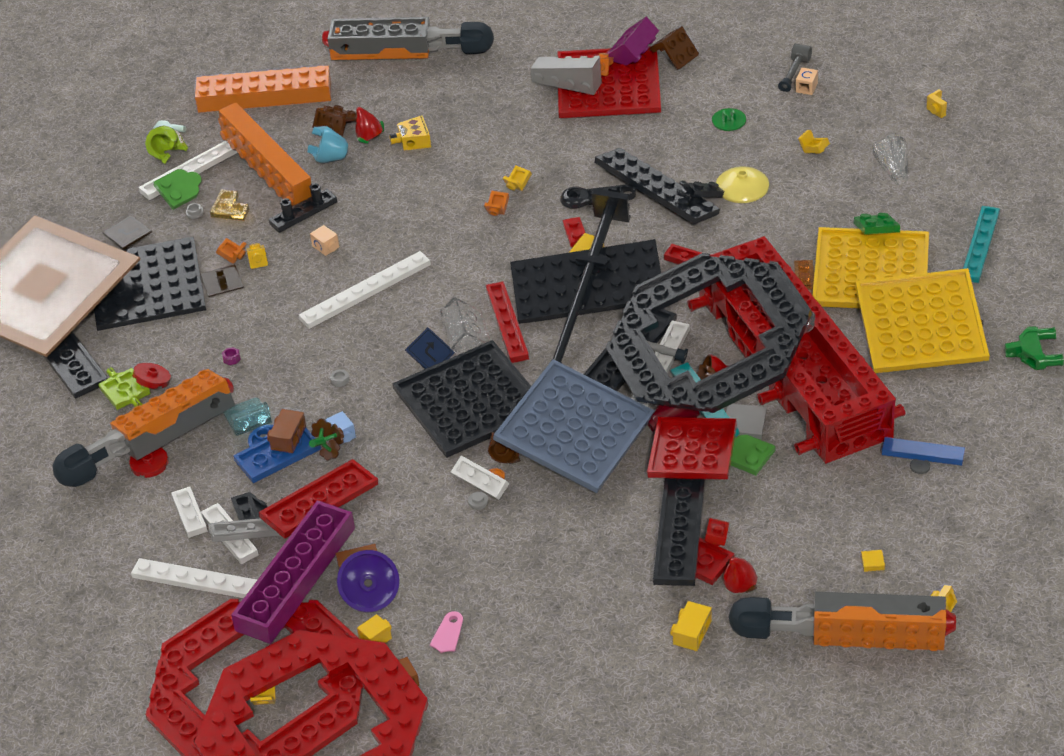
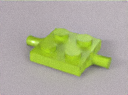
(123, 389)

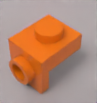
(605, 61)
(497, 203)
(231, 251)

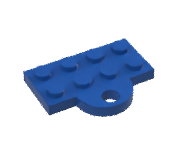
(261, 461)

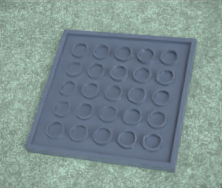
(574, 425)

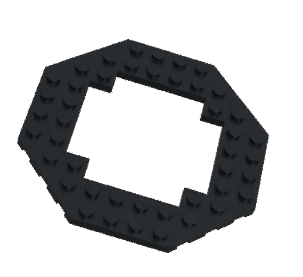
(772, 292)

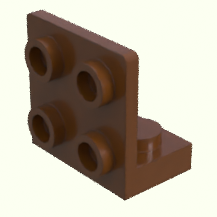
(677, 46)
(333, 118)

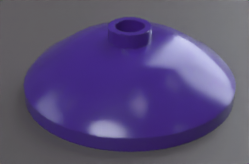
(368, 566)

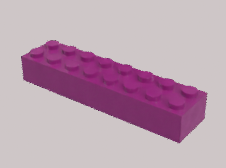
(293, 572)

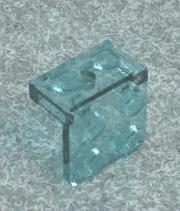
(248, 416)

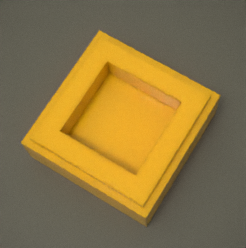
(872, 560)

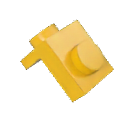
(936, 104)
(812, 145)
(517, 178)
(257, 255)

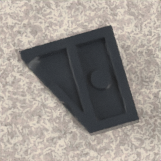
(247, 506)

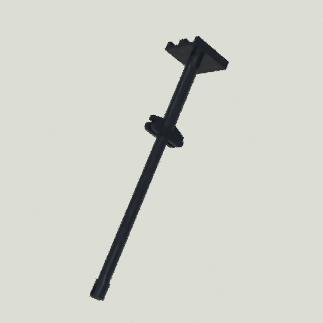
(608, 207)

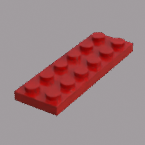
(332, 488)

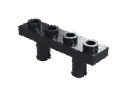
(294, 214)

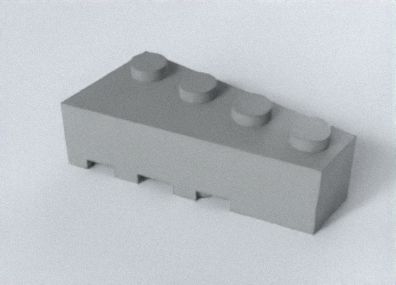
(568, 73)

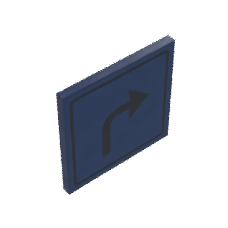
(429, 349)

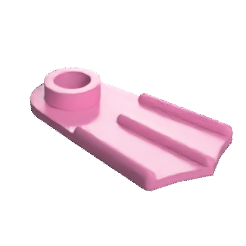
(448, 633)

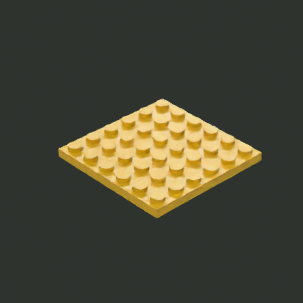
(852, 256)
(921, 321)

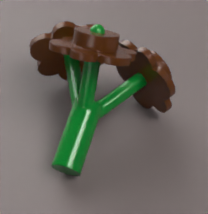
(325, 432)

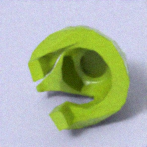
(164, 139)

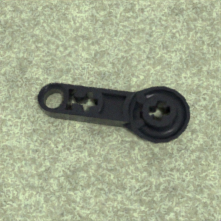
(578, 197)

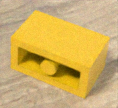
(691, 625)

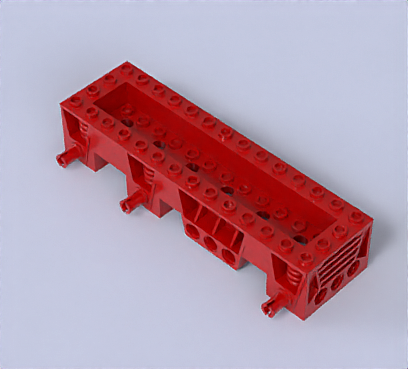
(840, 415)

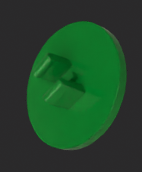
(729, 119)

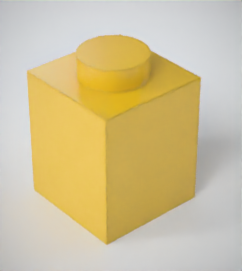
(375, 630)

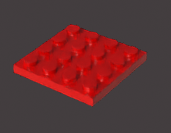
(692, 448)

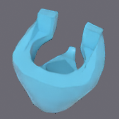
(331, 147)

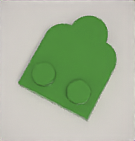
(178, 187)
(751, 453)

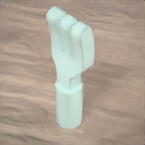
(180, 128)

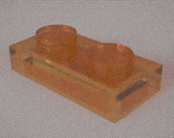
(805, 272)

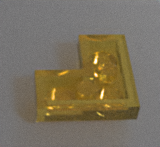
(227, 208)

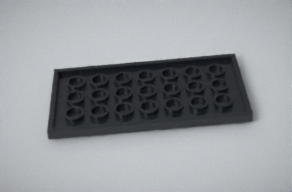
(549, 283)

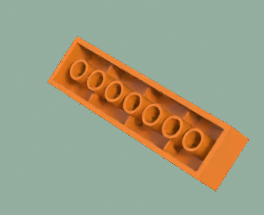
(263, 88)
(264, 154)

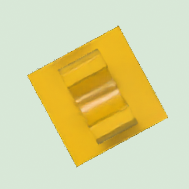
(947, 591)

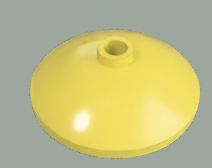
(743, 184)

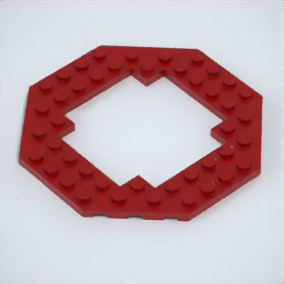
(369, 661)
(305, 735)

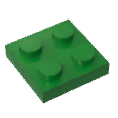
(876, 223)

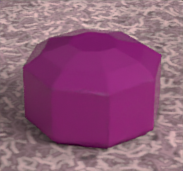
(231, 356)

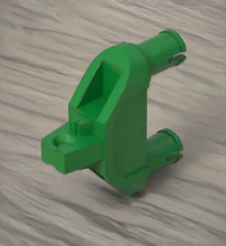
(1030, 349)

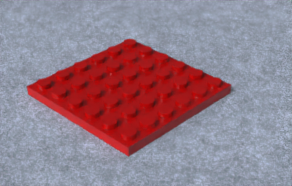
(622, 92)

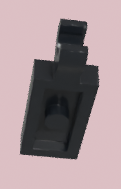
(700, 189)

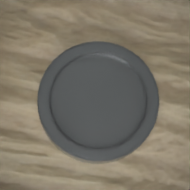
(920, 466)

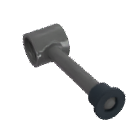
(799, 54)

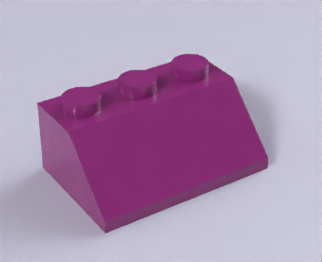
(634, 42)

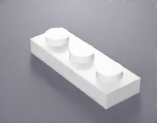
(479, 477)
(189, 512)

